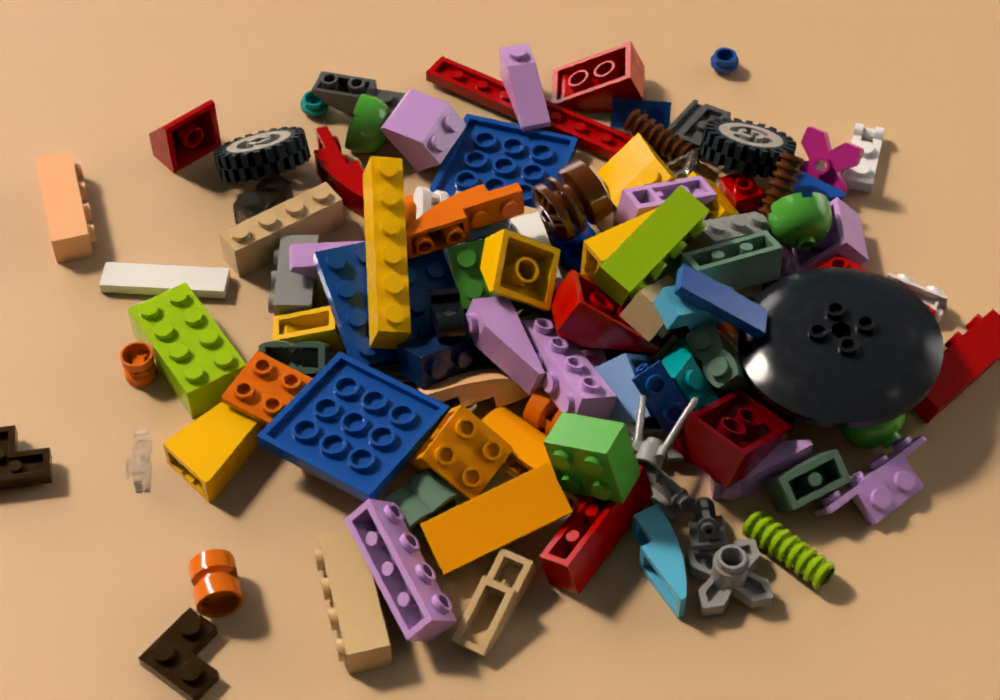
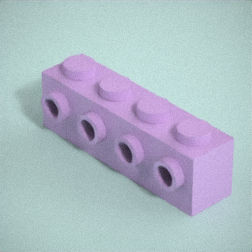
(568, 374)
(400, 570)

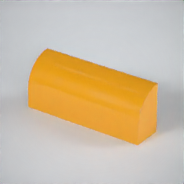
(526, 443)
(496, 518)

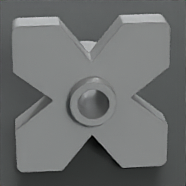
(729, 575)

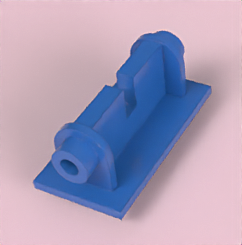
(661, 394)

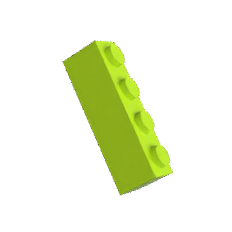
(651, 245)

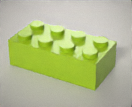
(187, 347)

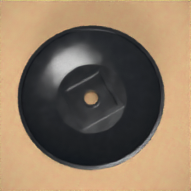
(849, 380)

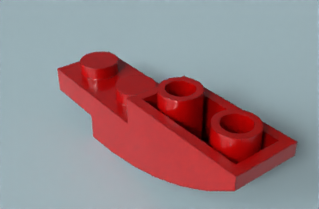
(338, 172)

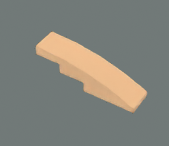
(477, 386)

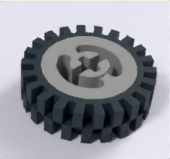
(744, 146)
(261, 154)

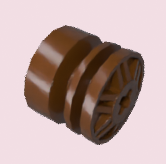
(571, 200)

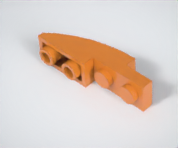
(453, 218)

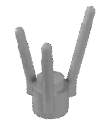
(653, 450)

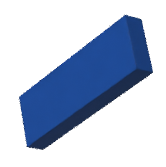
(721, 301)

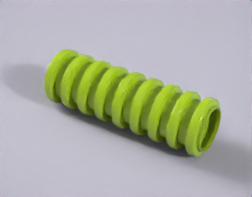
(789, 549)

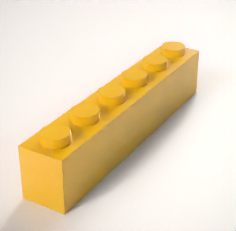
(386, 253)

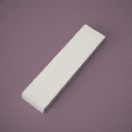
(156, 279)

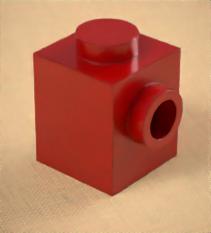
(742, 192)

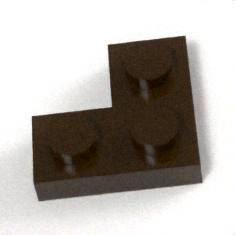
(22, 467)
(175, 656)

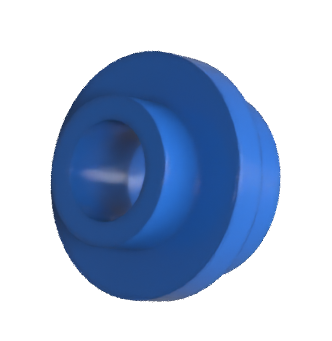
(724, 60)

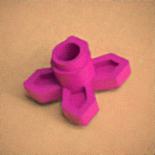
(819, 151)

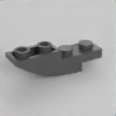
(344, 91)

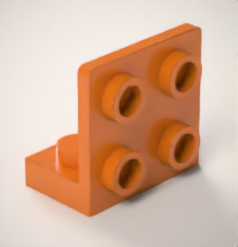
(264, 387)

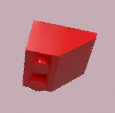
(187, 137)

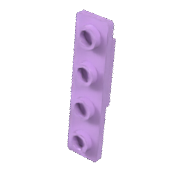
(880, 488)

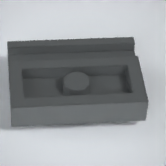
(692, 121)

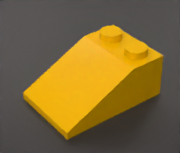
(634, 167)

